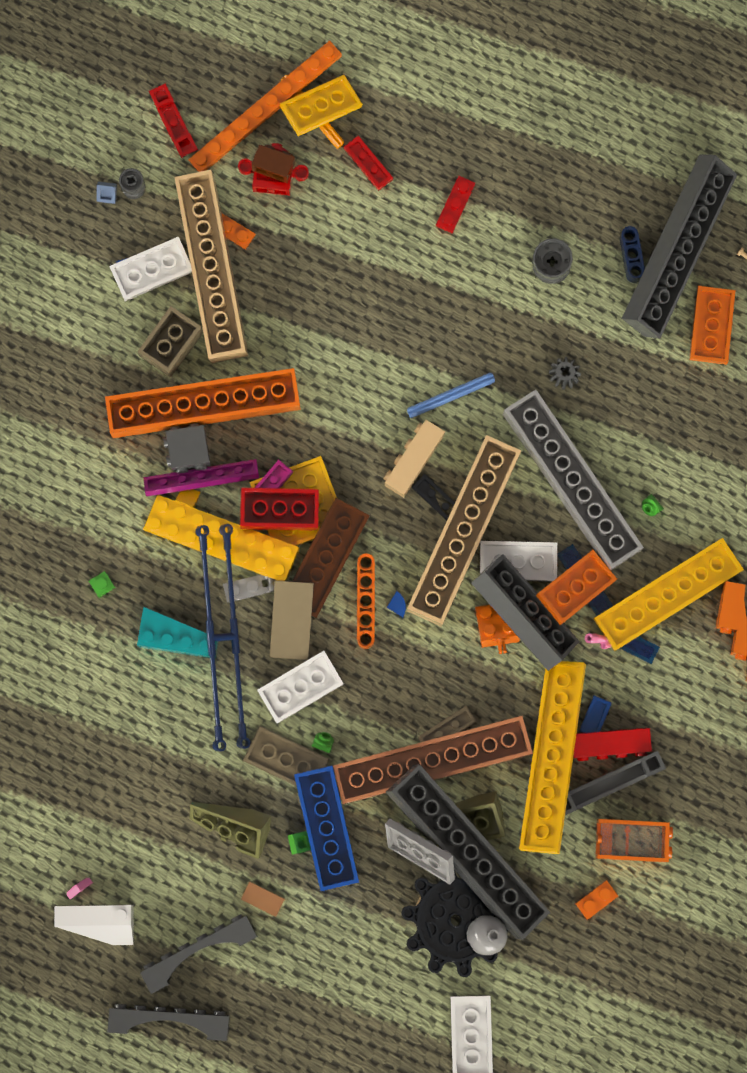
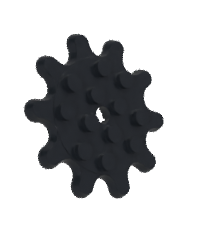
(435, 928)

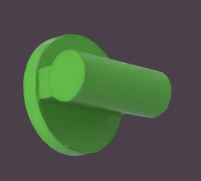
(651, 506)
(323, 741)

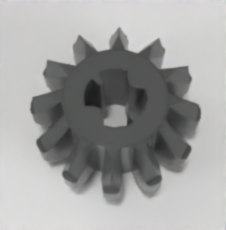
(572, 374)

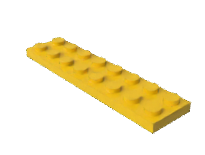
(249, 548)
(668, 594)

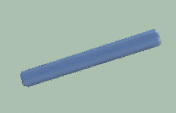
(450, 395)

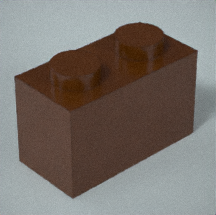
(273, 163)

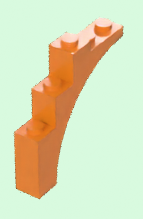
(733, 618)

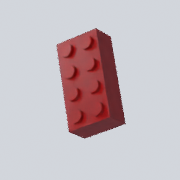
(279, 509)

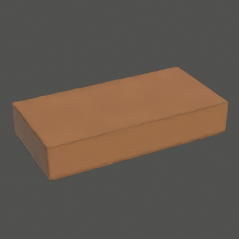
(262, 899)

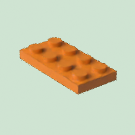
(712, 325)
(576, 587)

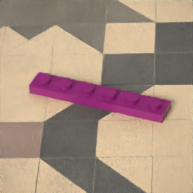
(201, 478)

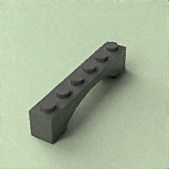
(614, 781)
(158, 975)
(213, 1025)

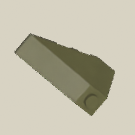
(485, 814)
(241, 825)

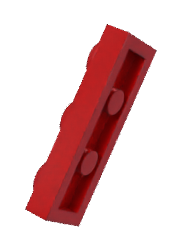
(368, 163)
(455, 204)

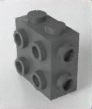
(187, 448)

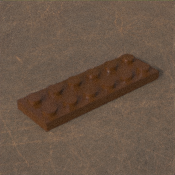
(330, 550)

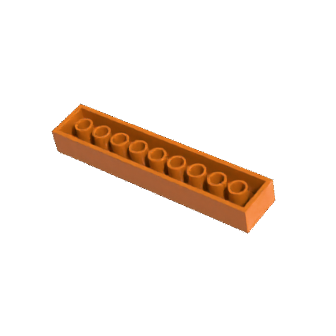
(202, 403)

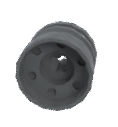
(552, 250)

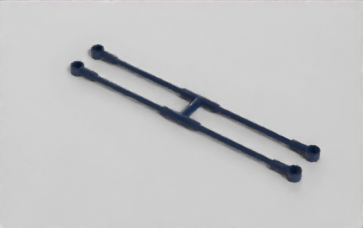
(212, 638)

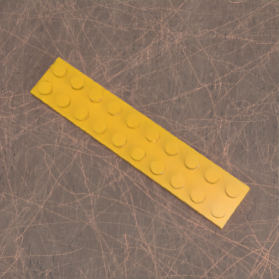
(552, 758)

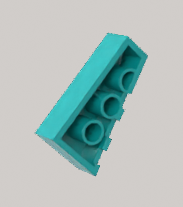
(169, 635)

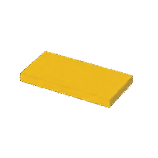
(321, 105)

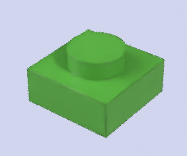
(101, 584)
(299, 842)

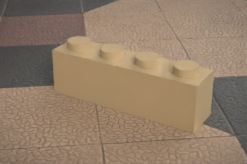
(414, 458)

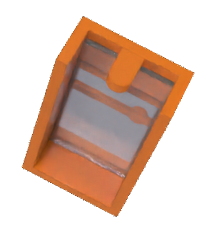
(633, 840)

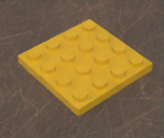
(306, 475)

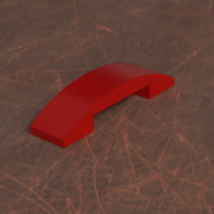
(172, 120)

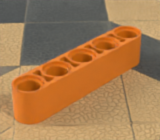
(366, 592)

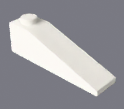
(101, 922)

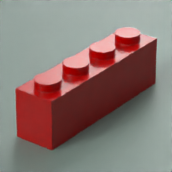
(612, 743)

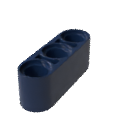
(632, 246)

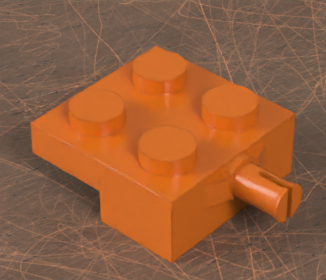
(493, 629)

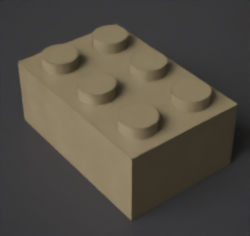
(170, 341)

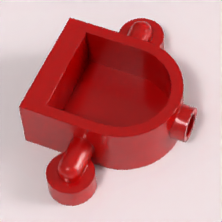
(270, 185)

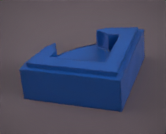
(397, 604)

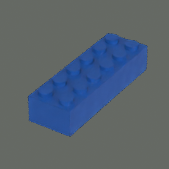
(326, 828)

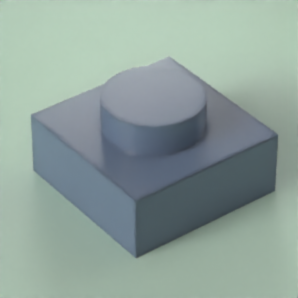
(106, 192)

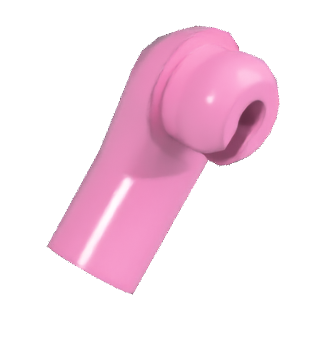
(597, 638)

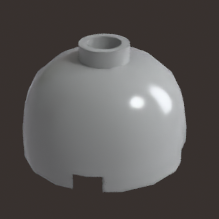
(487, 935)

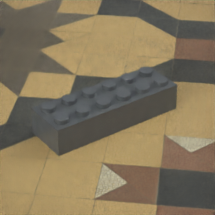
(524, 613)

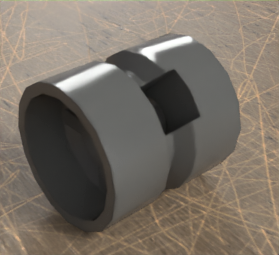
(132, 183)

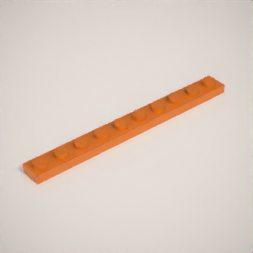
(265, 107)

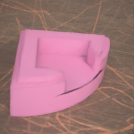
(79, 887)

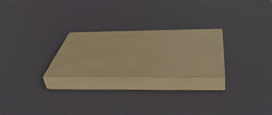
(291, 619)
(282, 756)

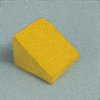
(188, 497)

